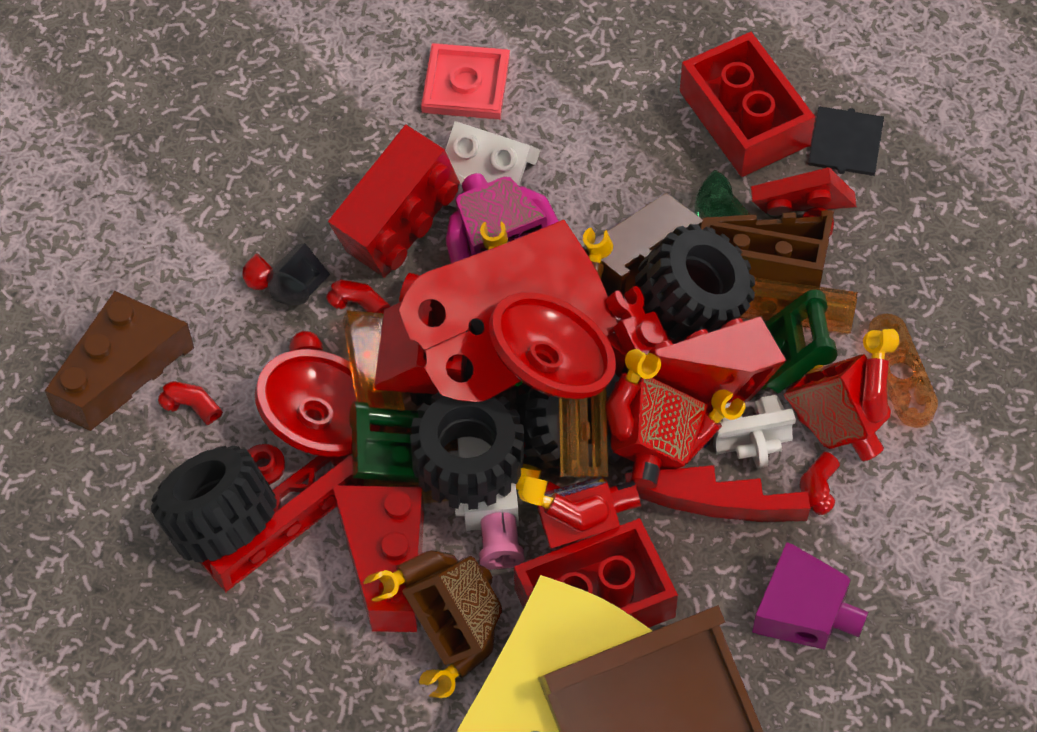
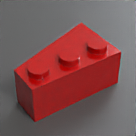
(381, 532)

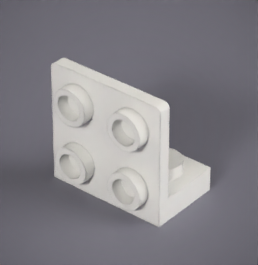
(488, 154)

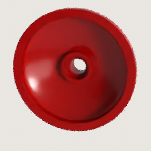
(551, 345)
(308, 401)

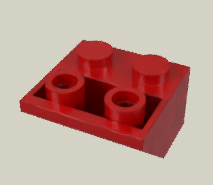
(403, 360)

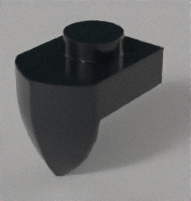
(296, 276)

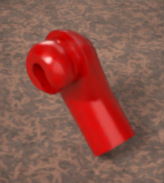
(357, 292)
(195, 396)
(816, 483)

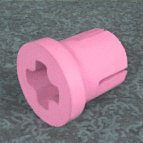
(500, 542)

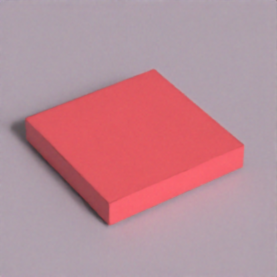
(465, 81)

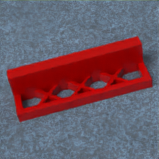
(289, 521)

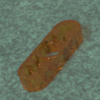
(899, 388)

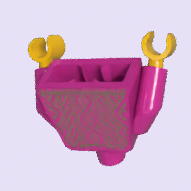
(493, 202)

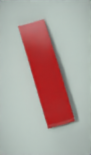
(699, 493)

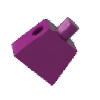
(806, 601)

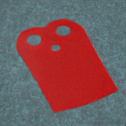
(469, 289)

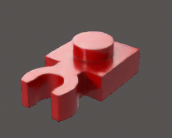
(636, 327)

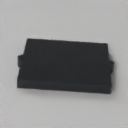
(846, 141)

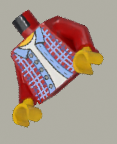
(575, 509)

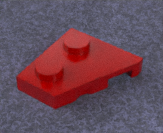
(802, 192)

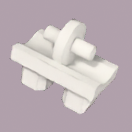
(756, 434)

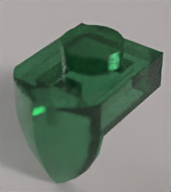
(716, 198)

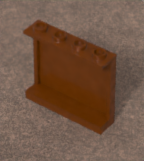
(656, 683)

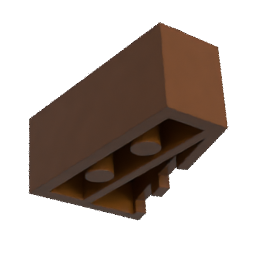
(779, 248)
(115, 359)

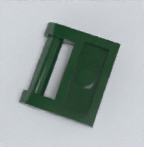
(789, 336)
(381, 453)

